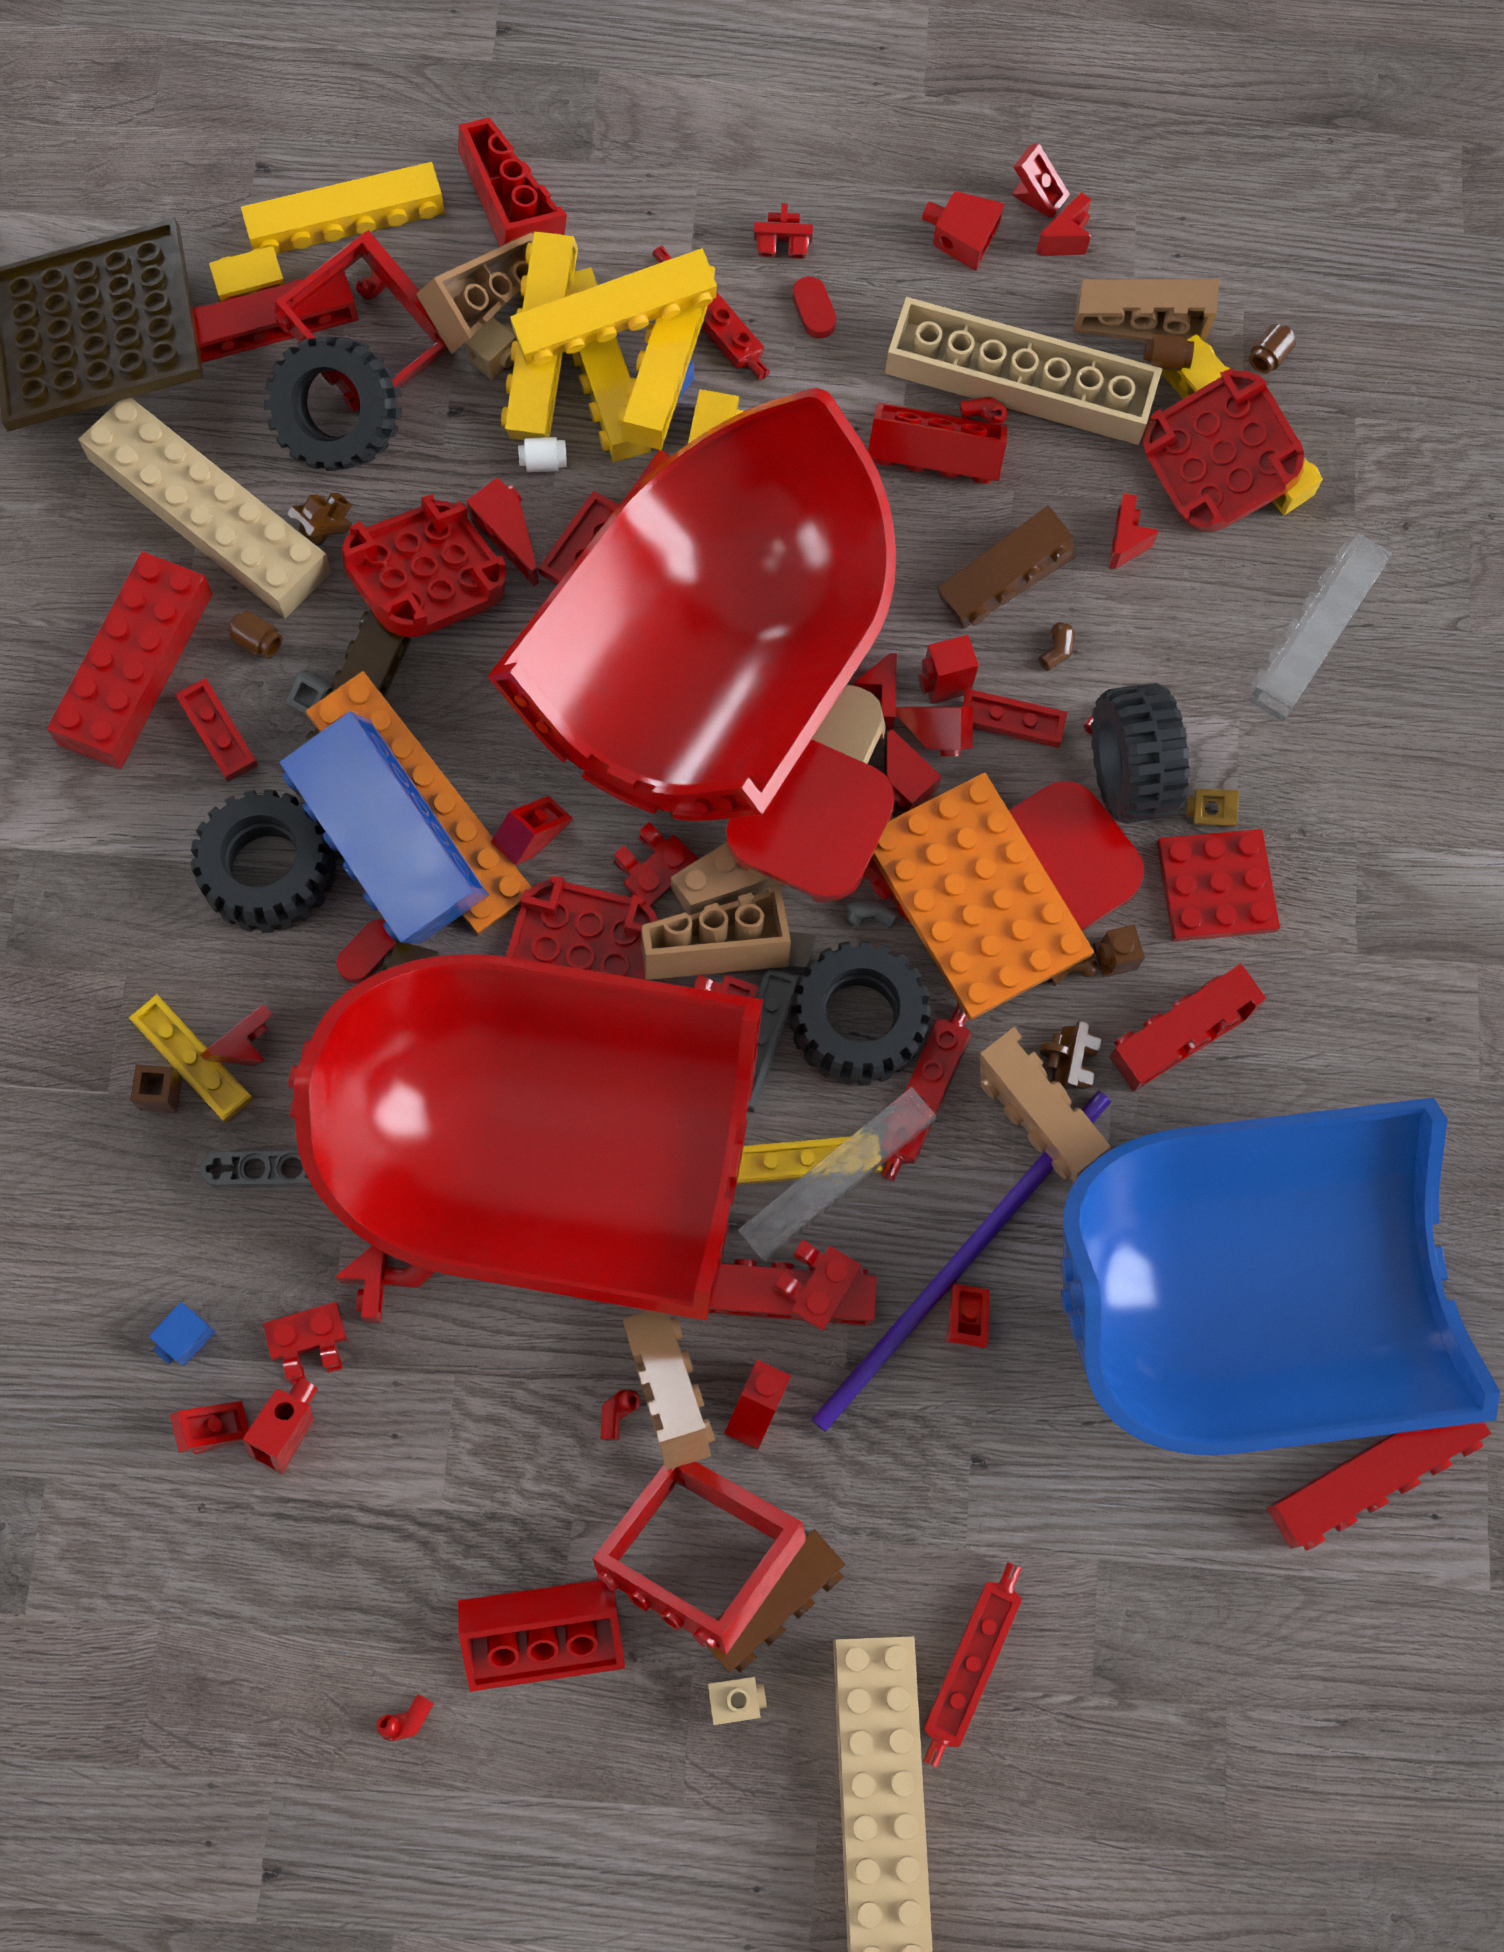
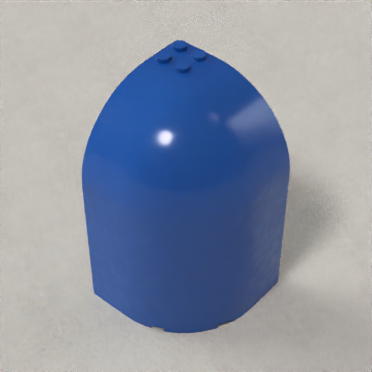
(1271, 1283)

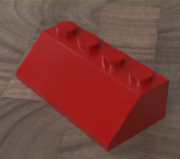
(937, 442)
(540, 1635)

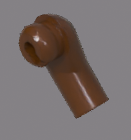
(1063, 646)

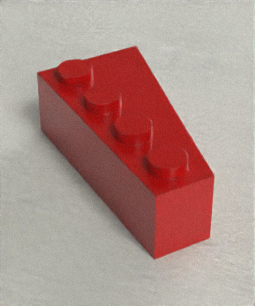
(505, 184)
(1187, 1027)

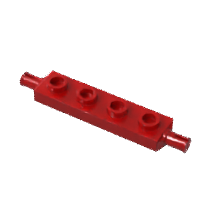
(728, 331)
(932, 1079)
(972, 1664)

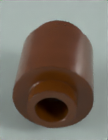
(1272, 348)
(1169, 352)
(255, 634)

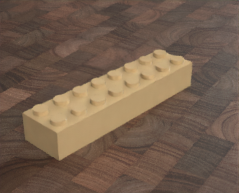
(1023, 370)
(206, 506)
(882, 1795)

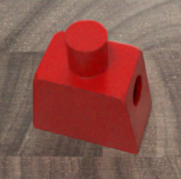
(964, 226)
(274, 1439)

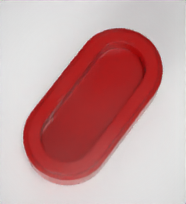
(814, 307)
(365, 952)

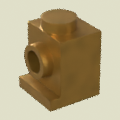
(1227, 807)

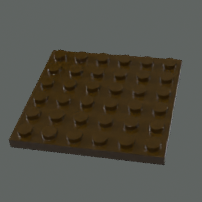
(95, 325)

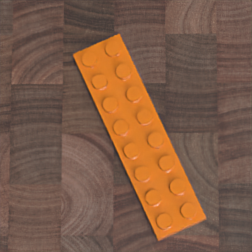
(467, 832)

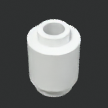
(543, 454)

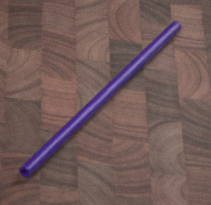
(944, 1279)

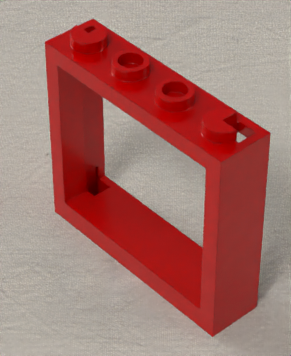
(394, 279)
(673, 1610)

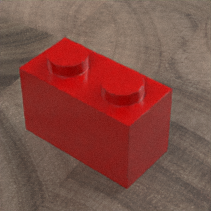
(948, 669)

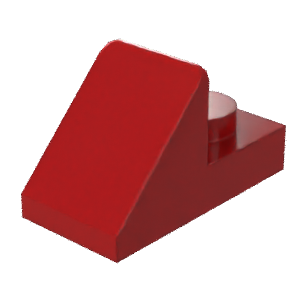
(1039, 182)
(1066, 231)
(1128, 537)
(882, 684)
(234, 1046)
(367, 1271)
(968, 1316)
(209, 1427)

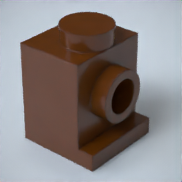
(1119, 951)

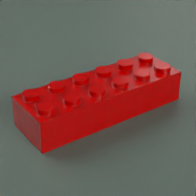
(130, 660)

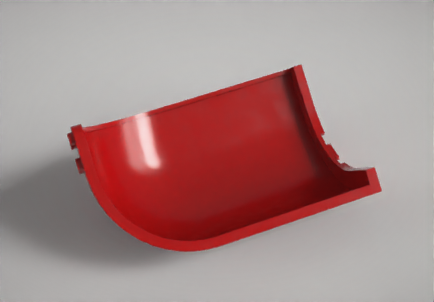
(714, 615)
(533, 1125)

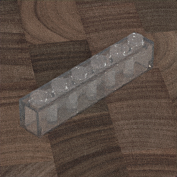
(1319, 627)
(837, 1174)

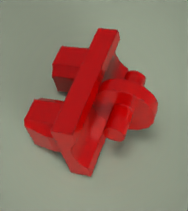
(796, 234)

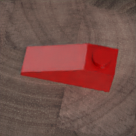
(500, 516)

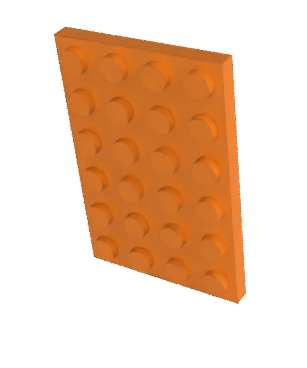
(978, 896)

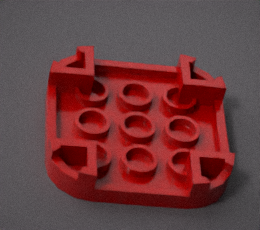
(1224, 451)
(424, 568)
(817, 825)
(1080, 850)
(581, 928)

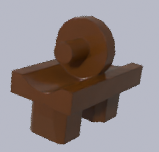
(322, 517)
(1067, 1053)

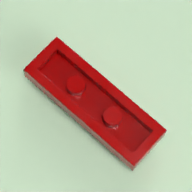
(1016, 718)
(216, 729)

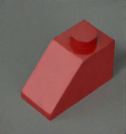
(940, 727)
(908, 773)
(530, 829)
(757, 1404)

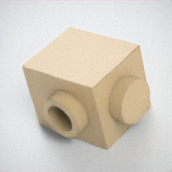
(491, 348)
(736, 1700)

